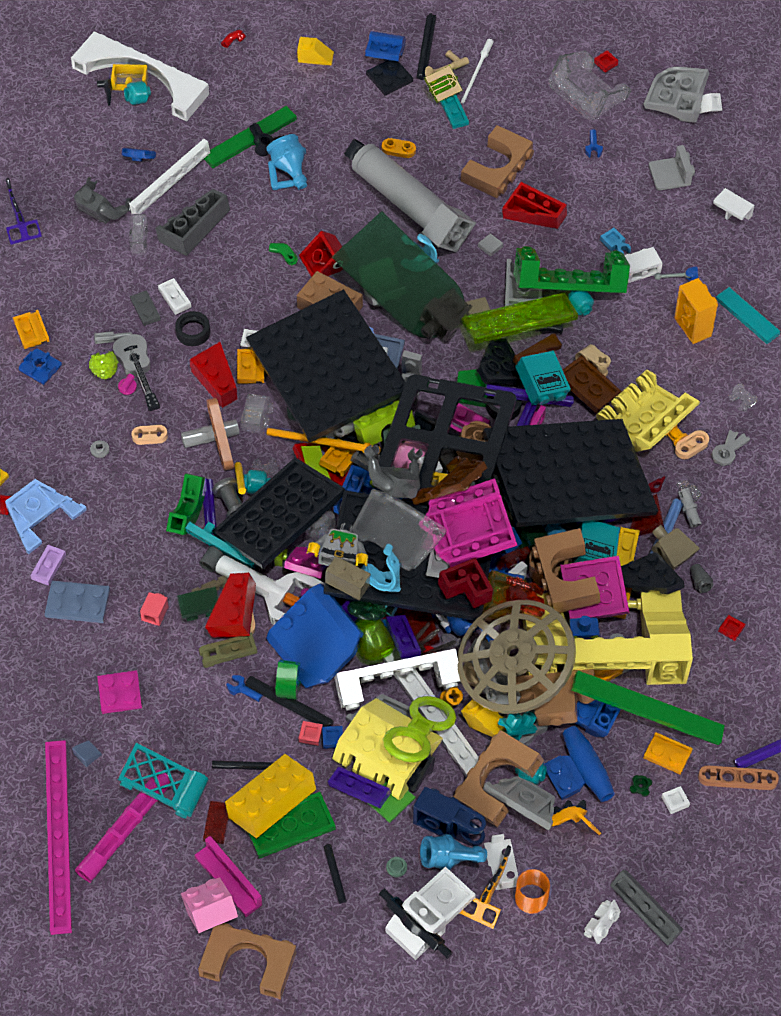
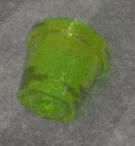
(375, 641)

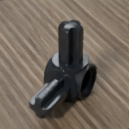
(261, 139)

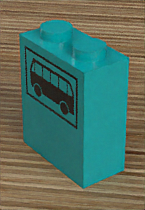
(543, 378)
(599, 540)

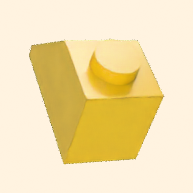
(314, 52)
(482, 719)

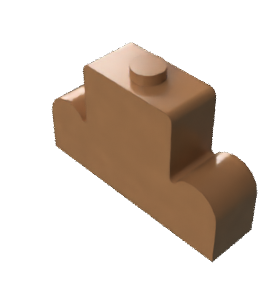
(562, 707)

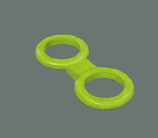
(419, 729)

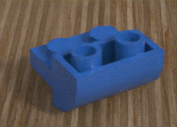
(385, 46)
(596, 717)

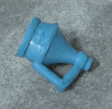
(288, 156)
(448, 852)

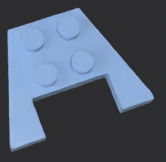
(35, 504)

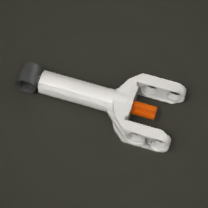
(275, 592)

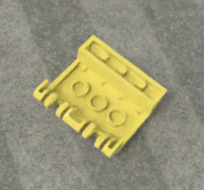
(648, 413)
(365, 742)

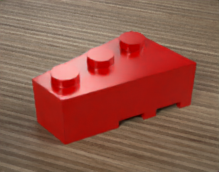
(534, 207)
(215, 374)
(233, 608)

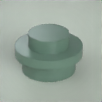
(396, 867)

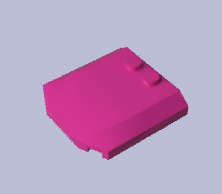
(474, 523)

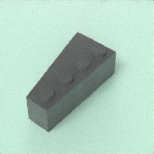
(194, 222)

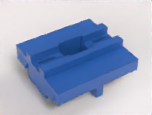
(41, 374)

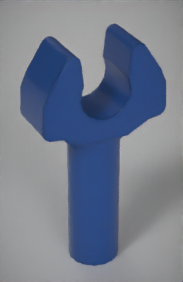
(593, 145)
(241, 688)

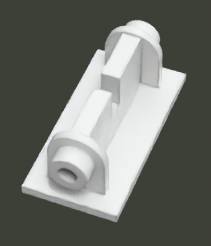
(608, 913)

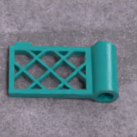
(189, 788)

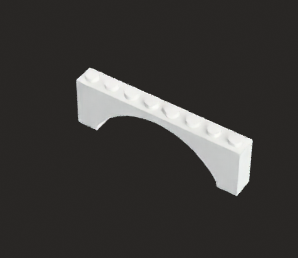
(103, 52)

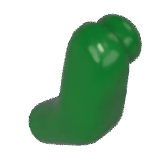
(285, 250)

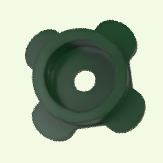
(641, 780)

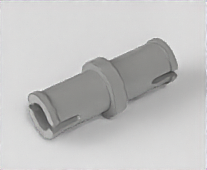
(689, 508)

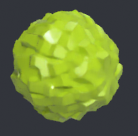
(103, 365)

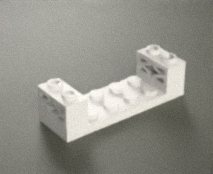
(349, 685)

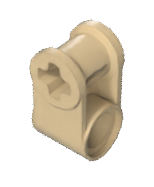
(596, 358)

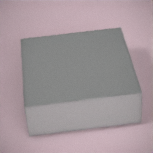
(490, 245)

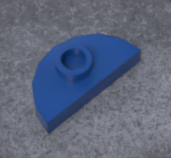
(138, 154)

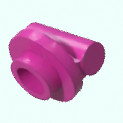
(127, 385)

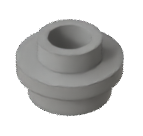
(99, 453)

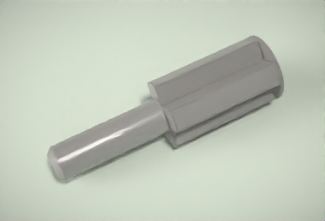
(107, 337)

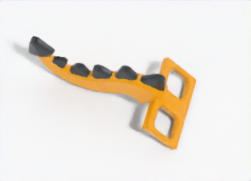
(573, 813)
(485, 899)

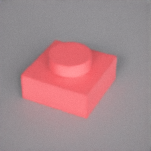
(310, 733)

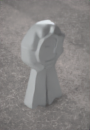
(725, 453)

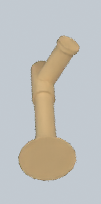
(457, 63)

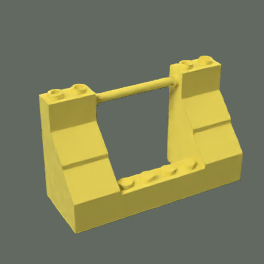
(661, 650)

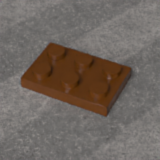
(590, 384)

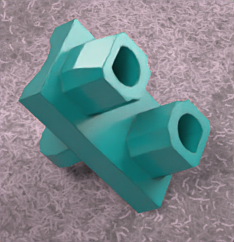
(519, 725)

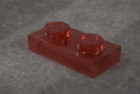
(216, 822)

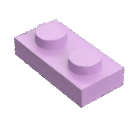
(48, 565)

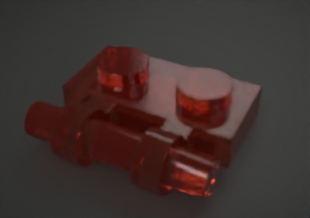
(516, 593)

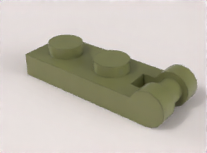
(227, 650)

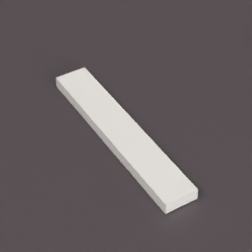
(170, 177)

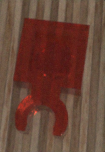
(511, 559)

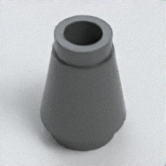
(701, 579)

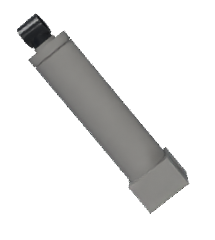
(441, 223)

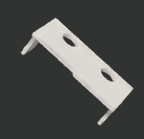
(495, 857)

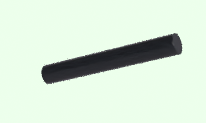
(247, 765)
(335, 874)

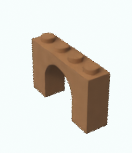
(496, 180)
(564, 594)
(501, 751)
(227, 940)

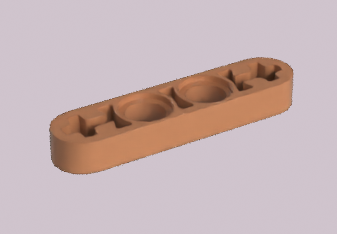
(220, 434)
(738, 774)

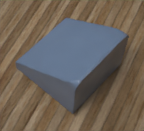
(86, 753)

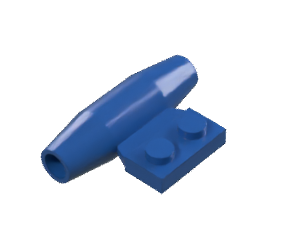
(579, 767)

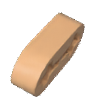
(149, 434)

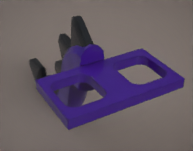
(21, 224)

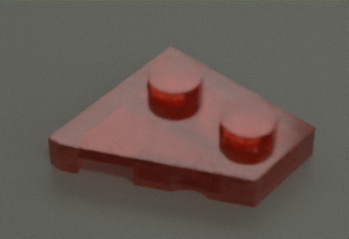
(648, 524)

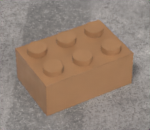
(322, 286)

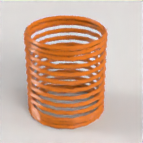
(536, 878)

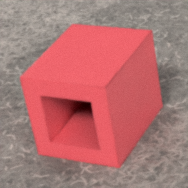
(154, 608)

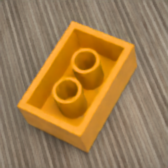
(696, 310)

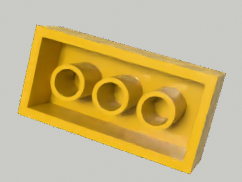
(270, 795)

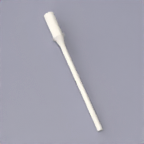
(484, 53)

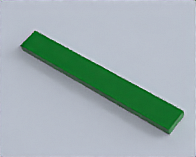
(647, 707)

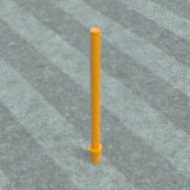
(323, 440)

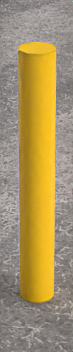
(240, 478)

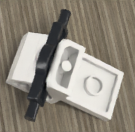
(424, 914)

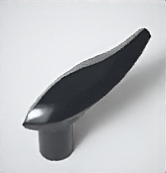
(108, 88)

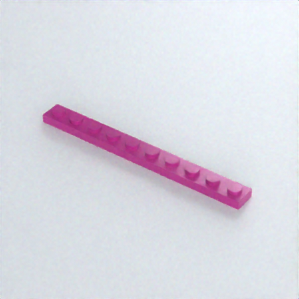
(58, 838)

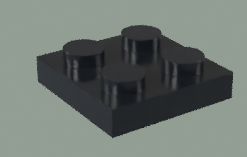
(389, 76)

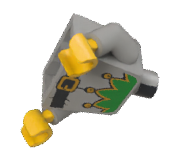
(340, 544)

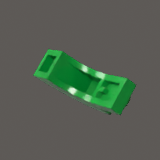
(188, 506)
(288, 679)

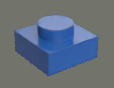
(331, 736)

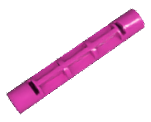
(116, 835)

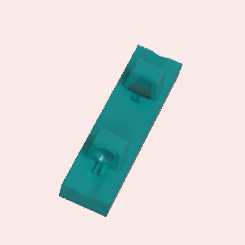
(205, 535)

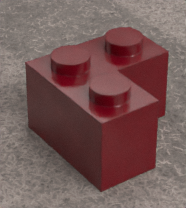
(466, 578)

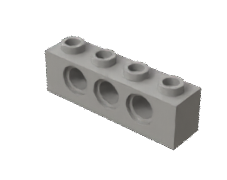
(485, 664)

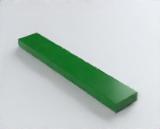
(245, 138)

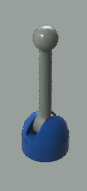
(691, 274)

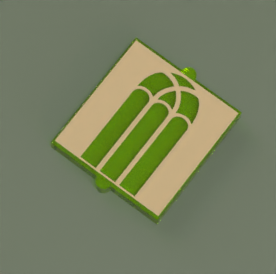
(443, 84)

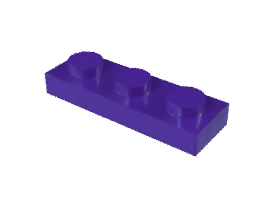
(403, 636)
(359, 787)

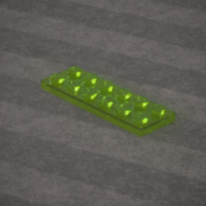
(519, 318)

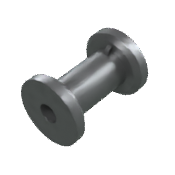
(226, 490)

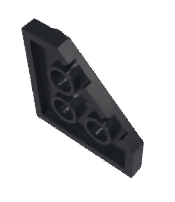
(498, 364)
(651, 574)

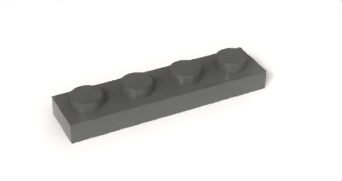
(646, 907)

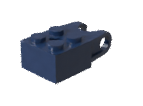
(447, 816)

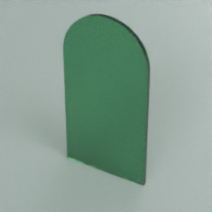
(394, 271)

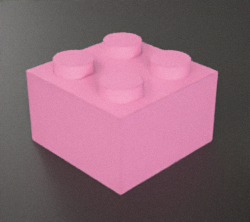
(209, 904)

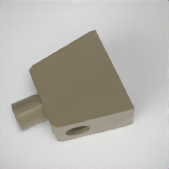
(674, 546)

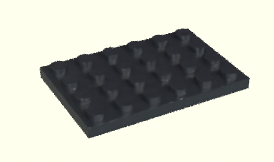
(279, 512)

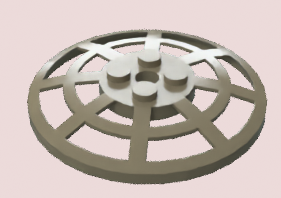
(520, 663)

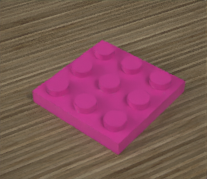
(609, 582)

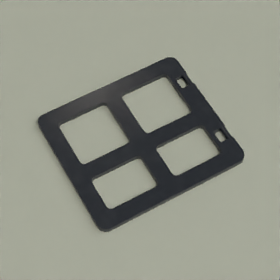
(439, 438)

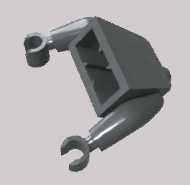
(98, 205)
(395, 481)

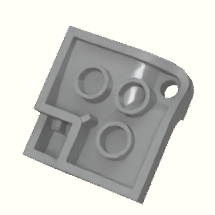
(678, 92)

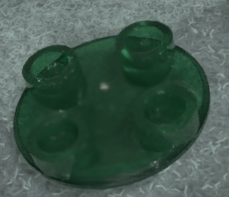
(366, 610)

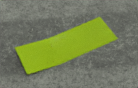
(312, 457)

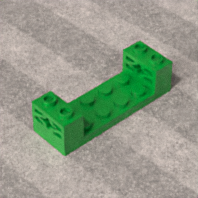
(530, 275)

